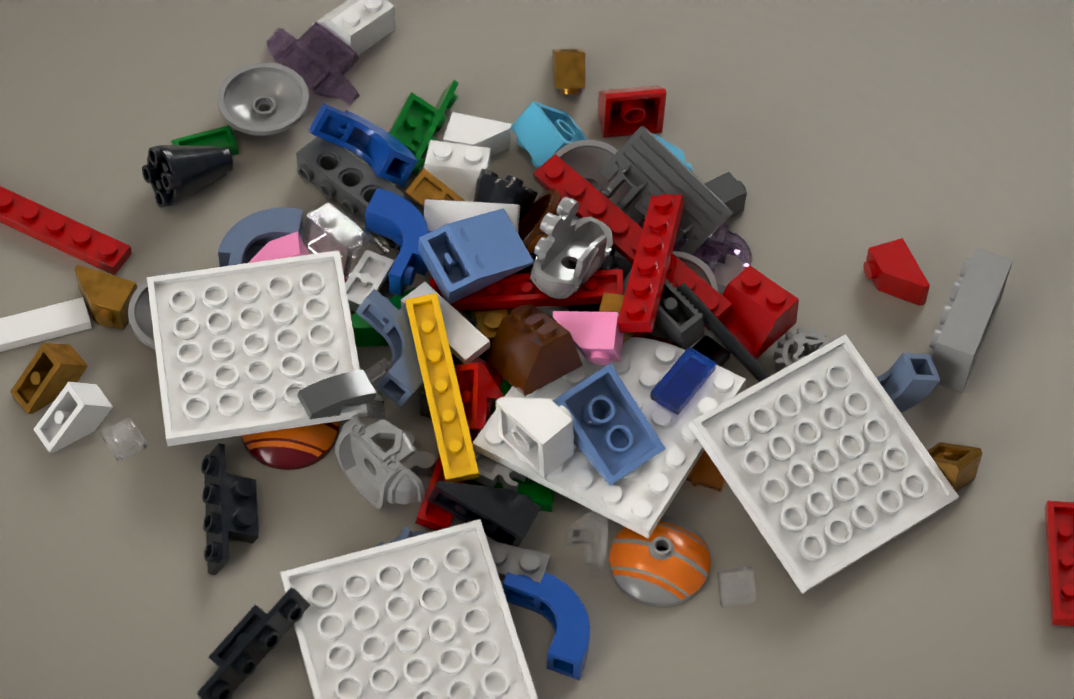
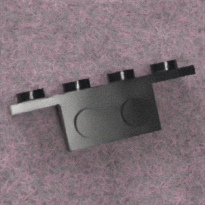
(229, 509)
(250, 643)

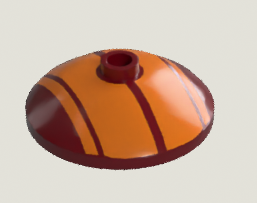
(292, 447)

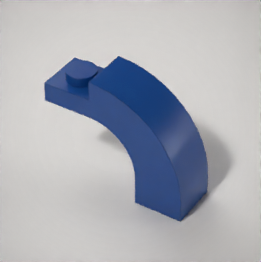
(371, 143)
(404, 224)
(565, 613)

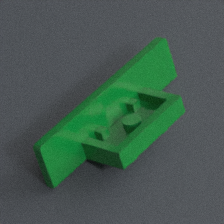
(419, 120)

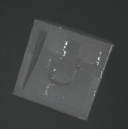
(335, 230)

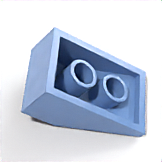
(609, 425)

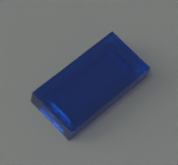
(683, 380)

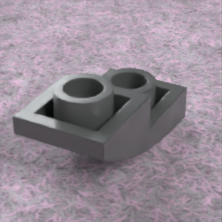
(331, 394)

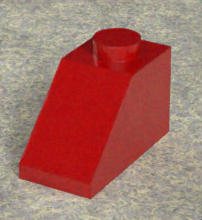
(896, 272)

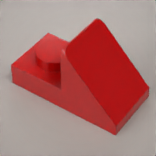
(476, 391)

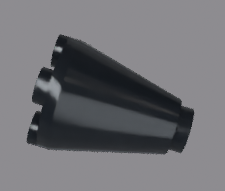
(184, 170)
(508, 191)

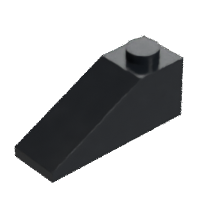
(502, 512)

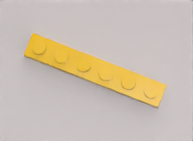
(442, 388)

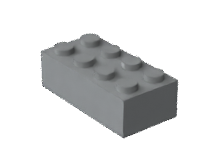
(968, 317)

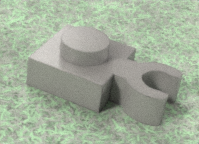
(492, 472)

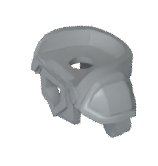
(585, 242)
(379, 472)

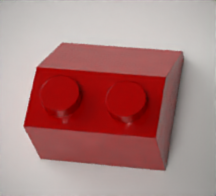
(627, 109)
(760, 310)

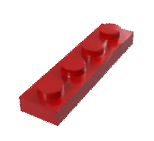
(1060, 553)

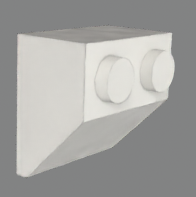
(360, 22)
(457, 165)
(536, 431)

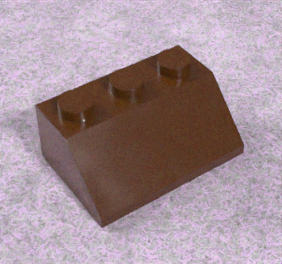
(531, 350)

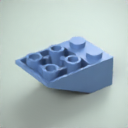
(473, 254)

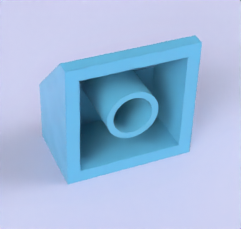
(545, 131)

